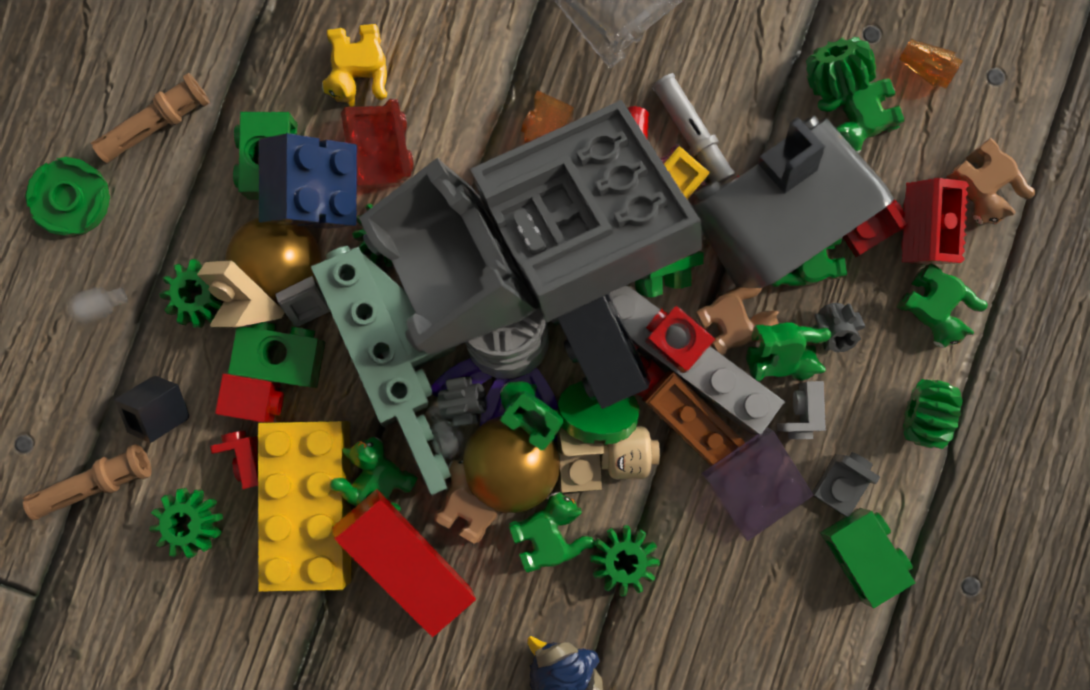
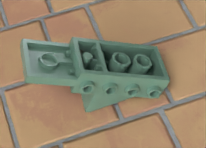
(362, 291)

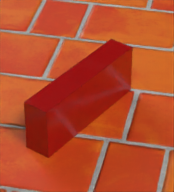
(403, 563)

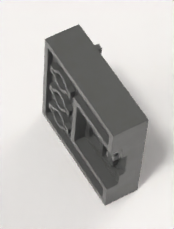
(587, 210)

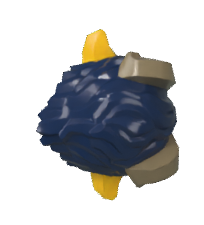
(563, 667)

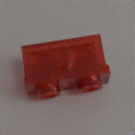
(380, 144)

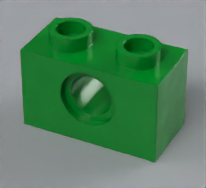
(246, 138)
(253, 359)

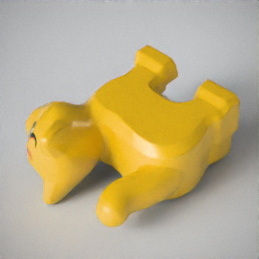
(355, 60)

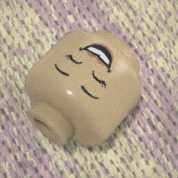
(631, 456)

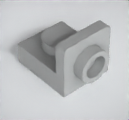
(810, 405)

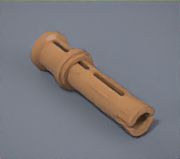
(165, 109)
(104, 476)

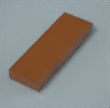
(692, 419)

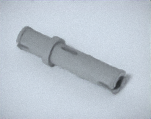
(690, 125)

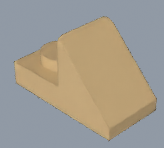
(243, 299)
(578, 463)

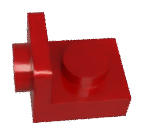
(876, 229)
(246, 461)

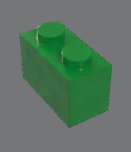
(868, 556)

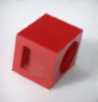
(696, 338)
(249, 398)

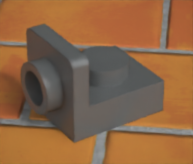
(845, 482)

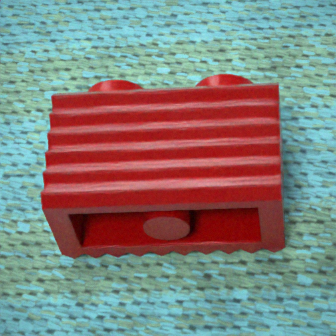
(934, 221)

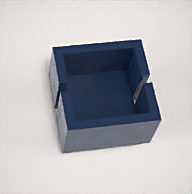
(307, 182)

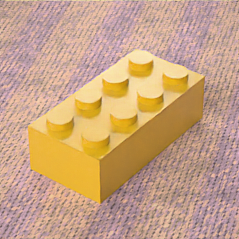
(300, 506)

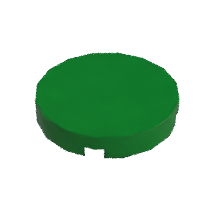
(67, 197)
(589, 422)

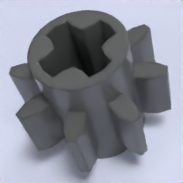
(842, 324)
(462, 401)

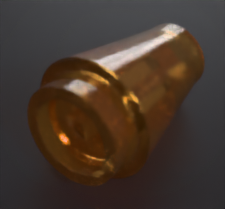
(931, 62)

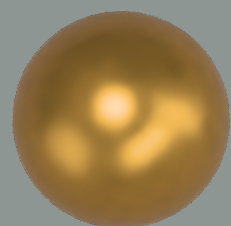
(274, 254)
(508, 469)

